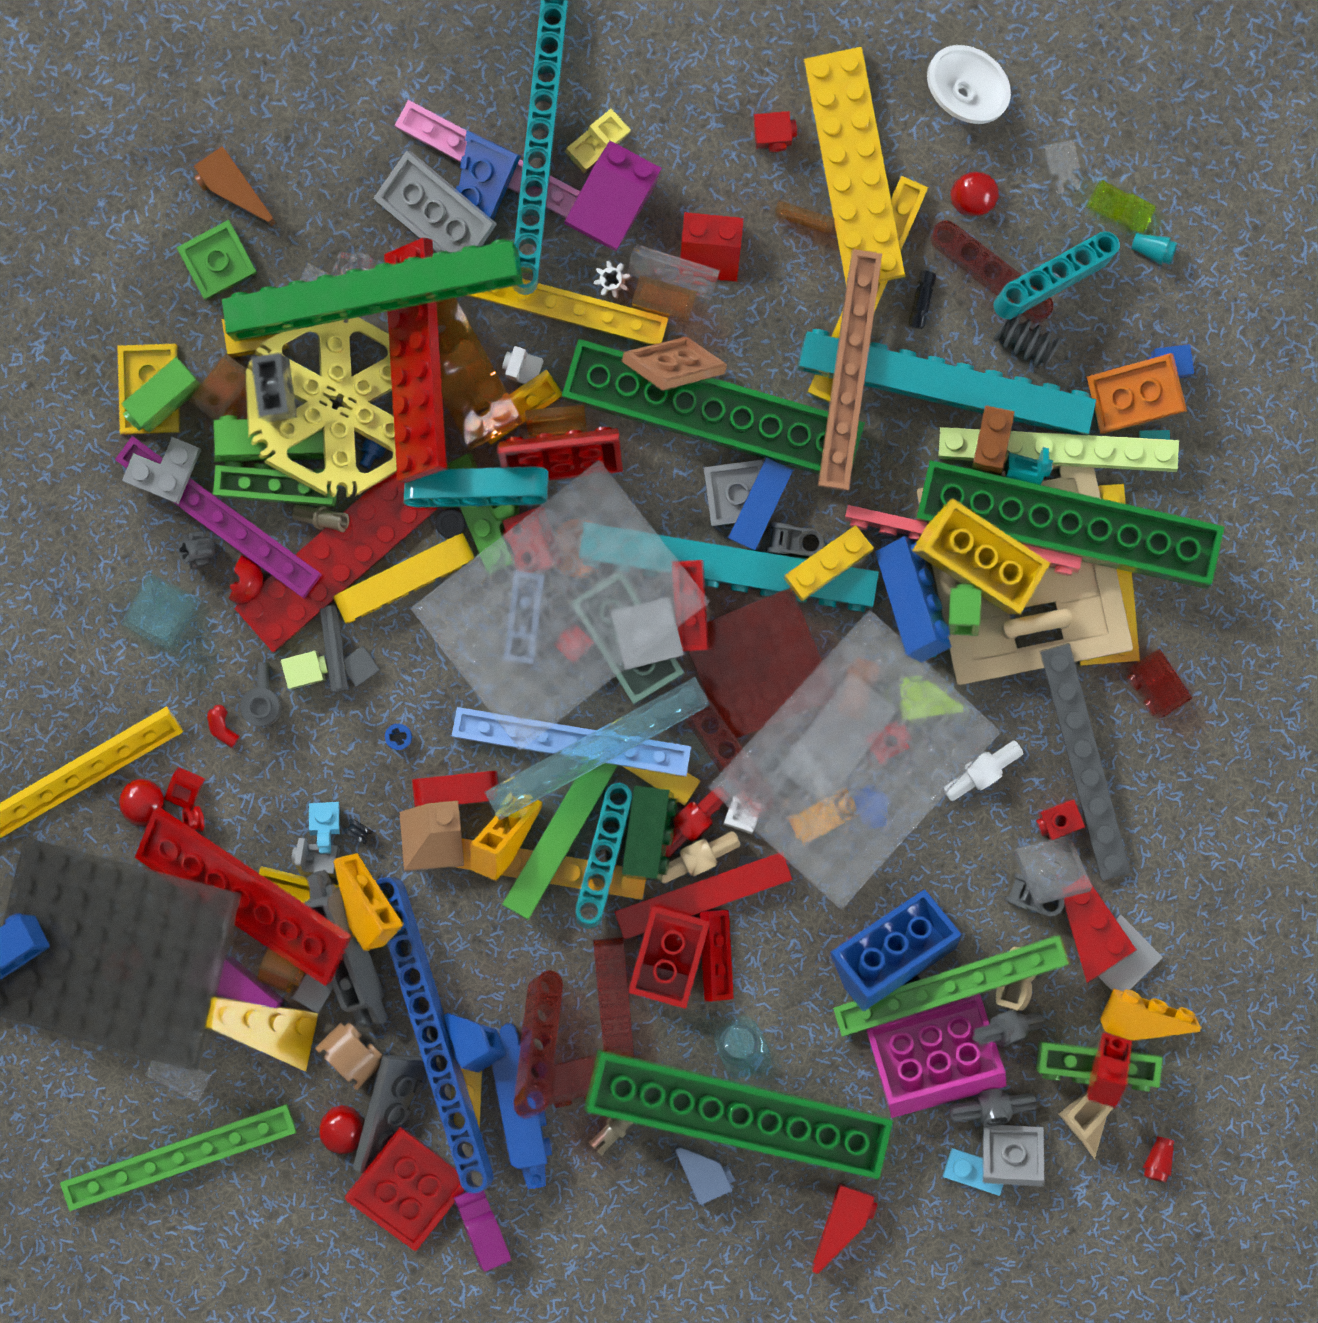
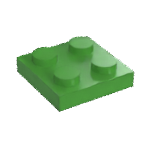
(217, 260)

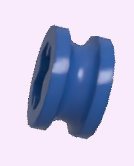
(402, 728)

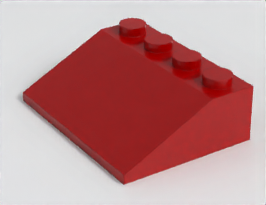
(564, 454)

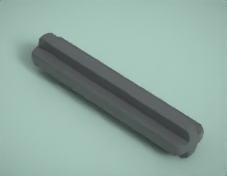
(333, 648)

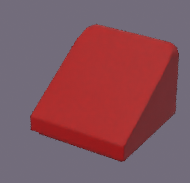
(184, 788)

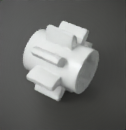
(604, 282)

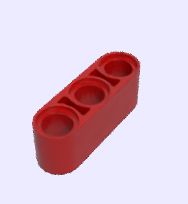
(460, 787)

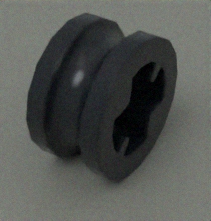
(358, 831)

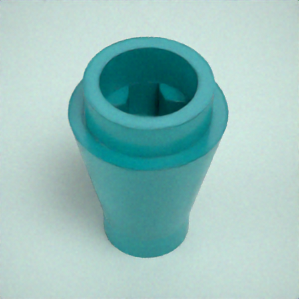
(1156, 248)

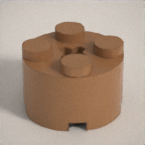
(350, 1055)

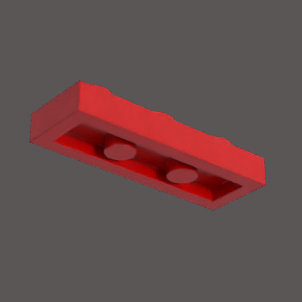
(694, 631)
(717, 957)

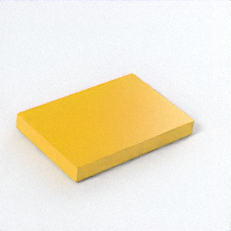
(135, 368)

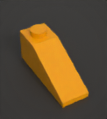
(500, 841)
(364, 903)

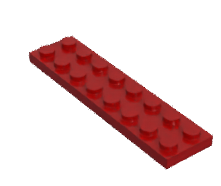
(416, 380)
(375, 527)
(263, 908)

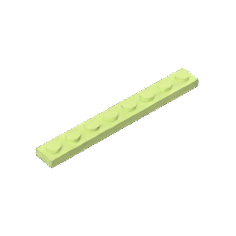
(1071, 449)

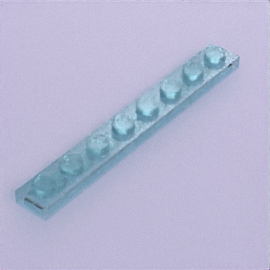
(597, 748)

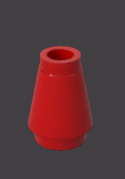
(1159, 1161)

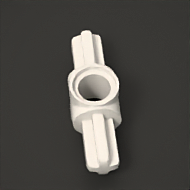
(985, 770)

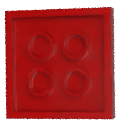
(406, 1189)

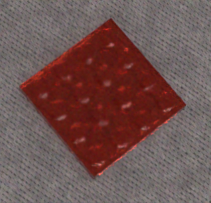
(756, 660)

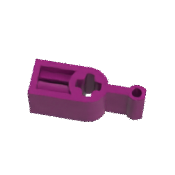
(482, 1230)

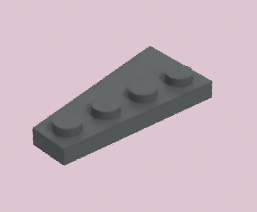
(393, 1091)

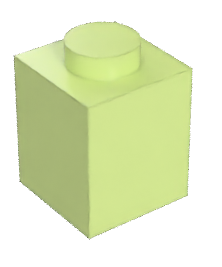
(304, 669)

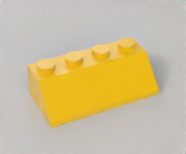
(981, 556)

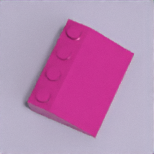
(934, 1057)

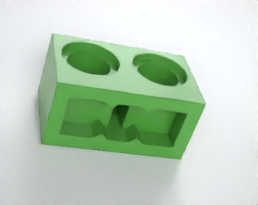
(964, 610)

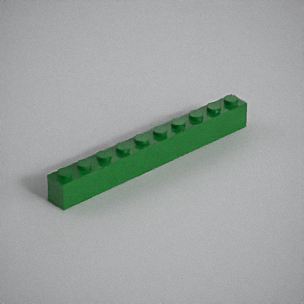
(372, 290)

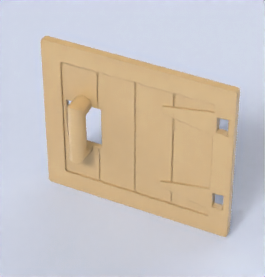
(1086, 602)

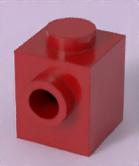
(774, 130)
(1059, 820)

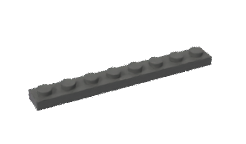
(1085, 761)

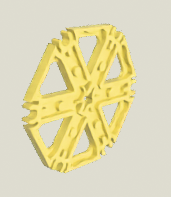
(317, 410)

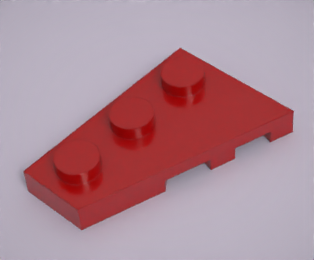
(1096, 934)

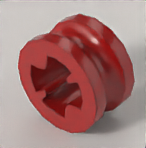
(193, 818)

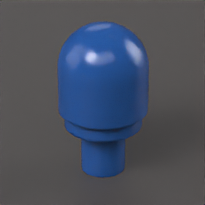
(371, 452)

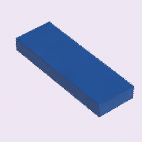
(760, 504)

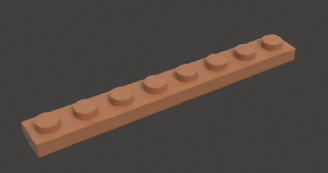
(850, 370)

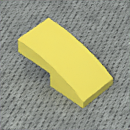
(590, 145)

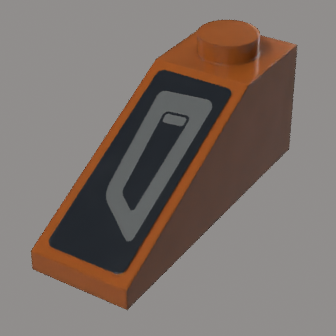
(228, 184)

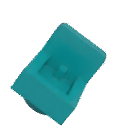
(1029, 469)

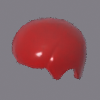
(974, 194)
(250, 581)
(139, 801)
(341, 1129)

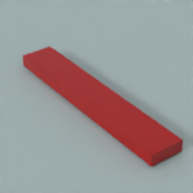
(707, 893)

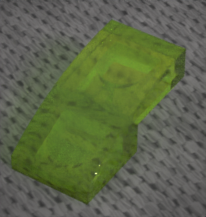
(1121, 207)

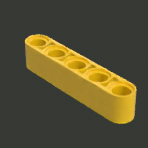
(403, 578)

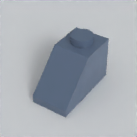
(705, 1174)

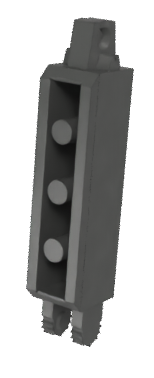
(356, 977)

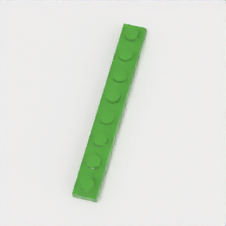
(955, 985)
(178, 1157)

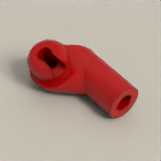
(218, 728)

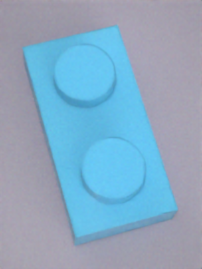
(968, 1170)

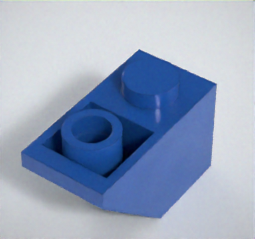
(473, 1042)

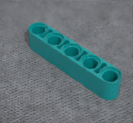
(1048, 283)
(478, 487)
(603, 841)

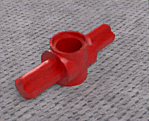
(693, 821)

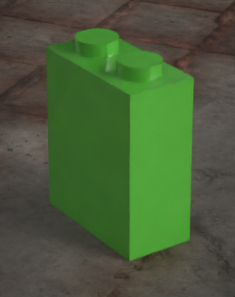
(160, 396)

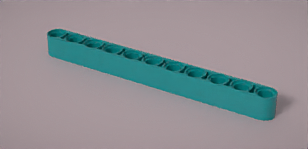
(540, 148)

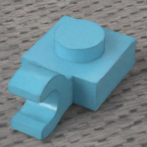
(324, 821)

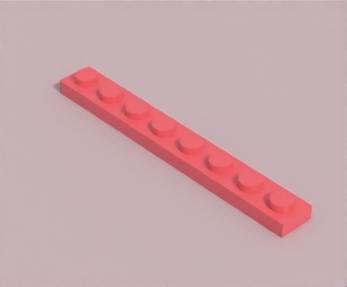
(892, 524)

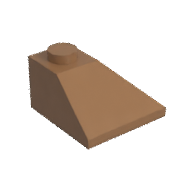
(431, 836)

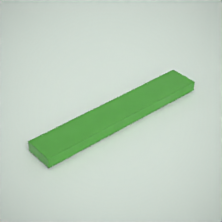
(557, 840)

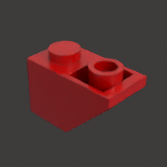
(1110, 1070)

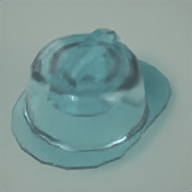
(742, 1048)

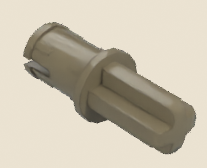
(321, 517)

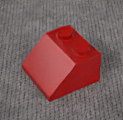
(713, 242)

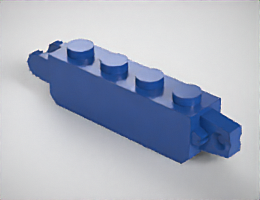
(523, 1136)

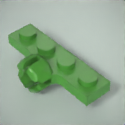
(483, 521)

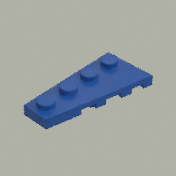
(486, 173)

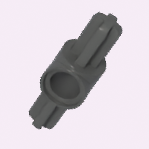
(1008, 1028)
(993, 1107)

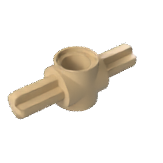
(701, 856)

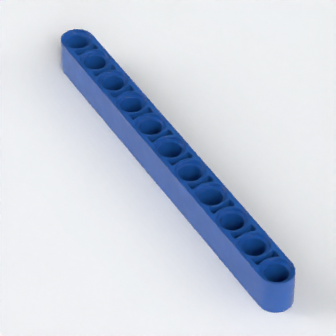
(443, 1045)

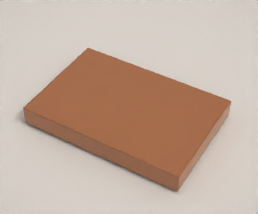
(674, 363)

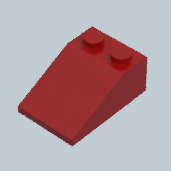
(669, 957)

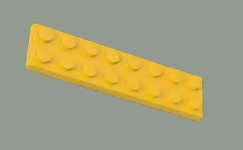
(853, 159)

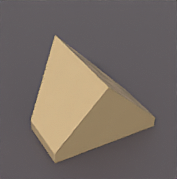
(1086, 1121)

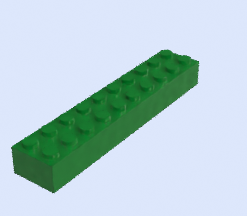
(701, 409)
(1080, 524)
(738, 1114)

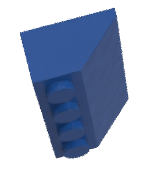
(894, 949)

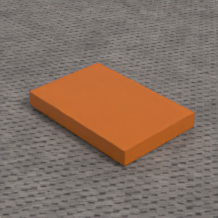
(1137, 393)

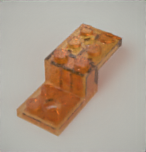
(471, 380)

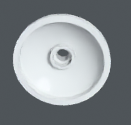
(968, 84)

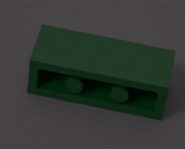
(649, 834)

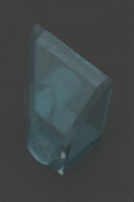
(160, 611)

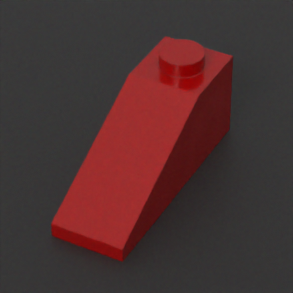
(845, 1220)

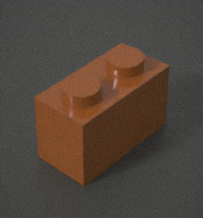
(993, 440)

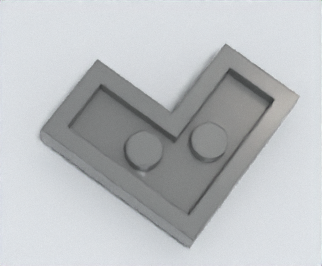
(164, 479)

